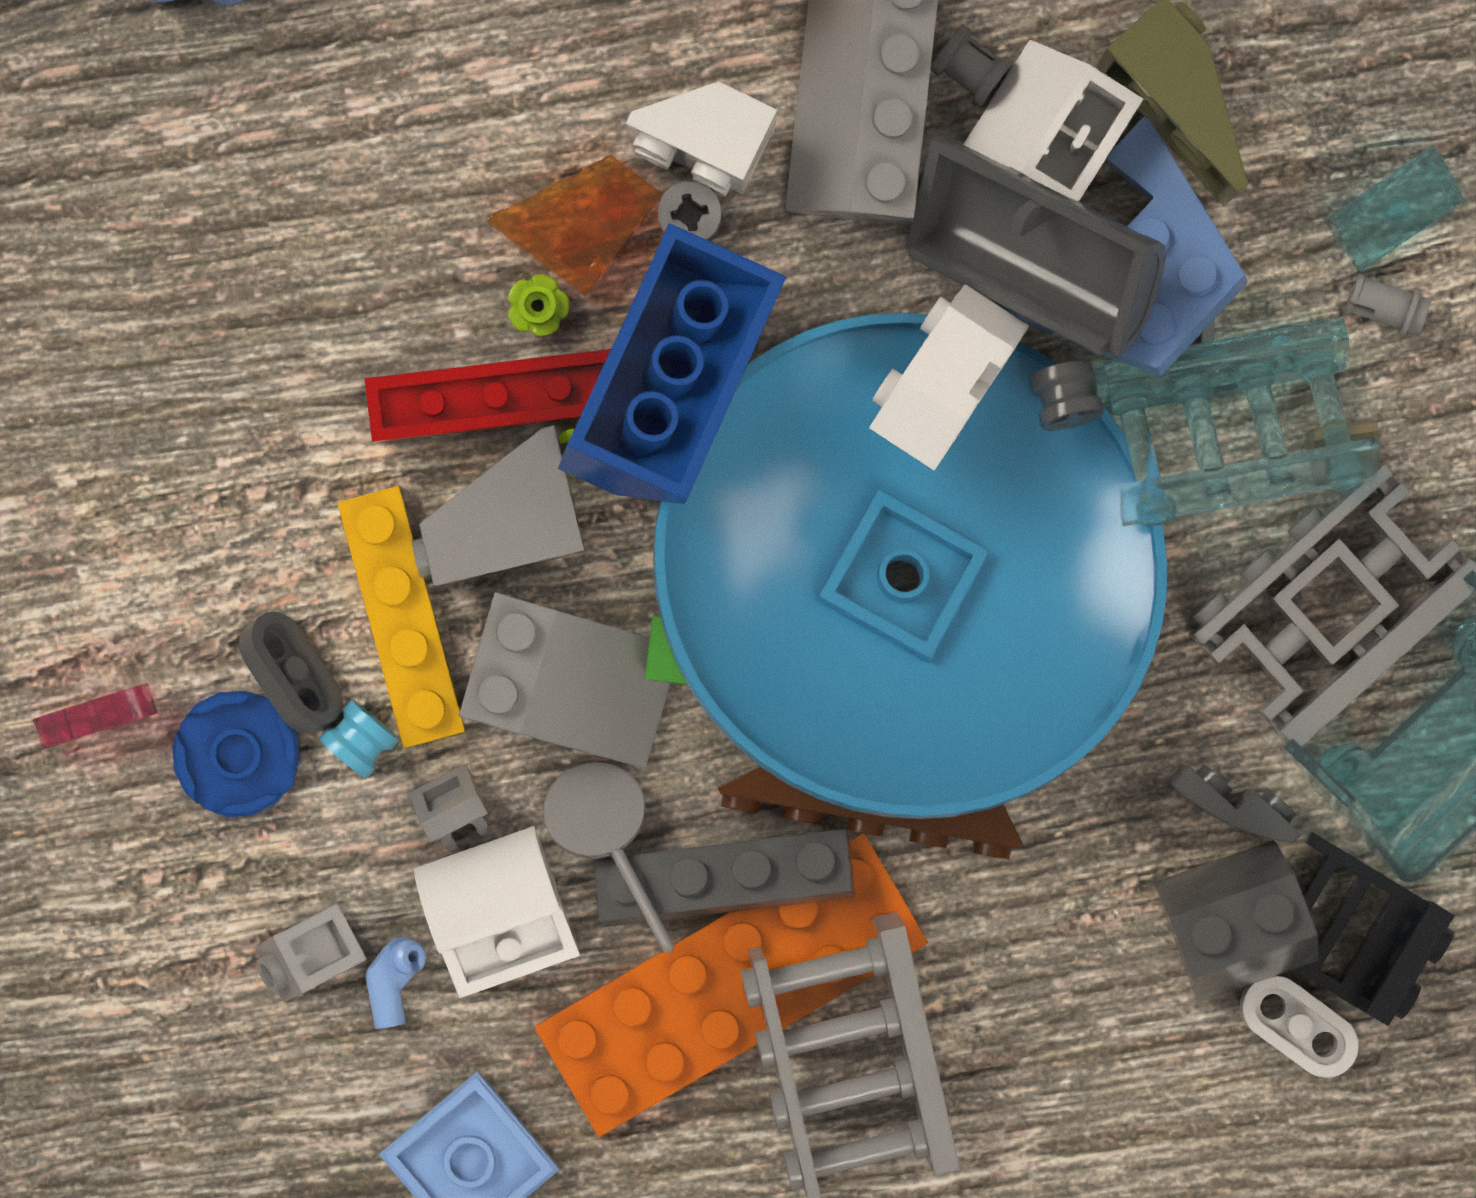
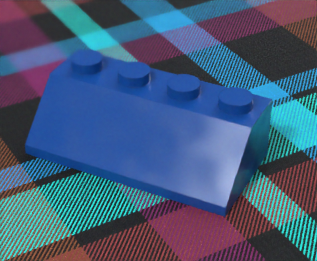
(672, 370)

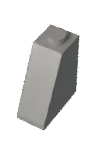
(504, 519)

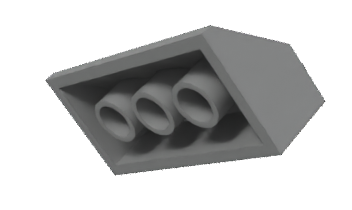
(861, 109)

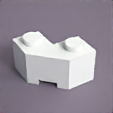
(947, 376)

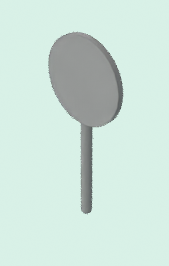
(597, 814)

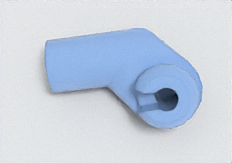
(388, 976)

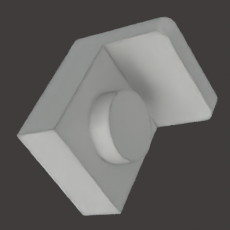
(308, 954)

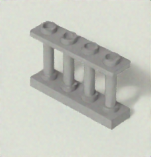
(897, 1016)

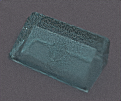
(1395, 209)

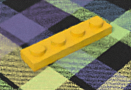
(401, 617)

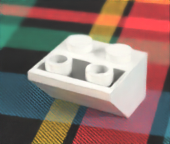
(1054, 119)
(708, 131)

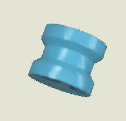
(359, 739)

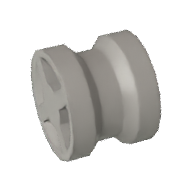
(690, 218)

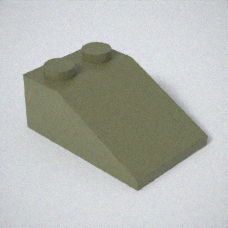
(1181, 93)

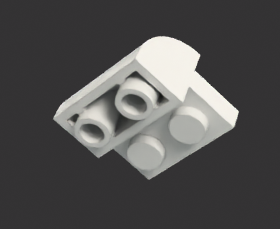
(495, 912)

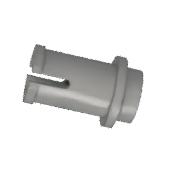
(1388, 305)

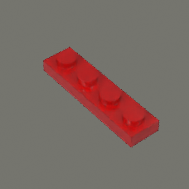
(481, 396)

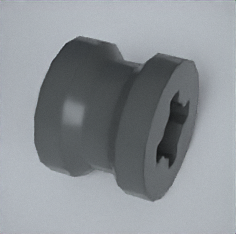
(1066, 395)

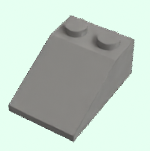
(565, 682)

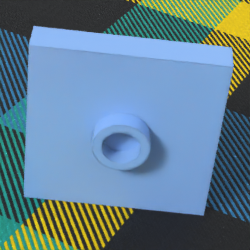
(470, 1149)

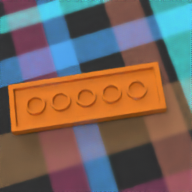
(689, 1006)

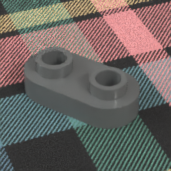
(290, 673)

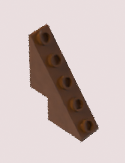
(989, 829)

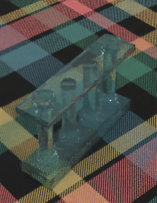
(1224, 366)

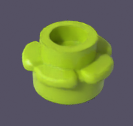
(538, 288)

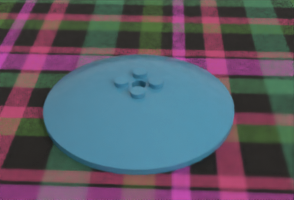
(928, 698)

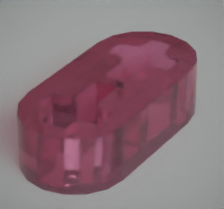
(95, 716)

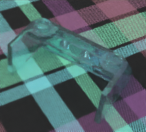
(1418, 787)

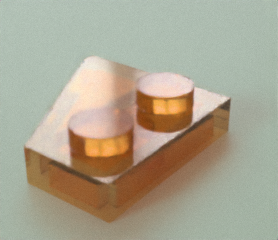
(580, 221)

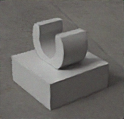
(449, 805)

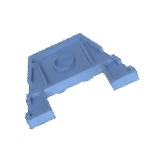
(1198, 268)

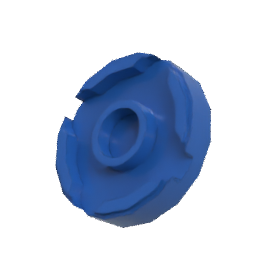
(236, 754)

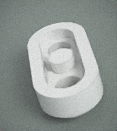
(1297, 1026)

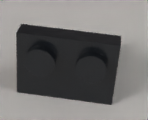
(1395, 947)

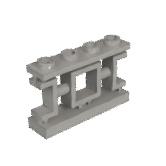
(1370, 643)

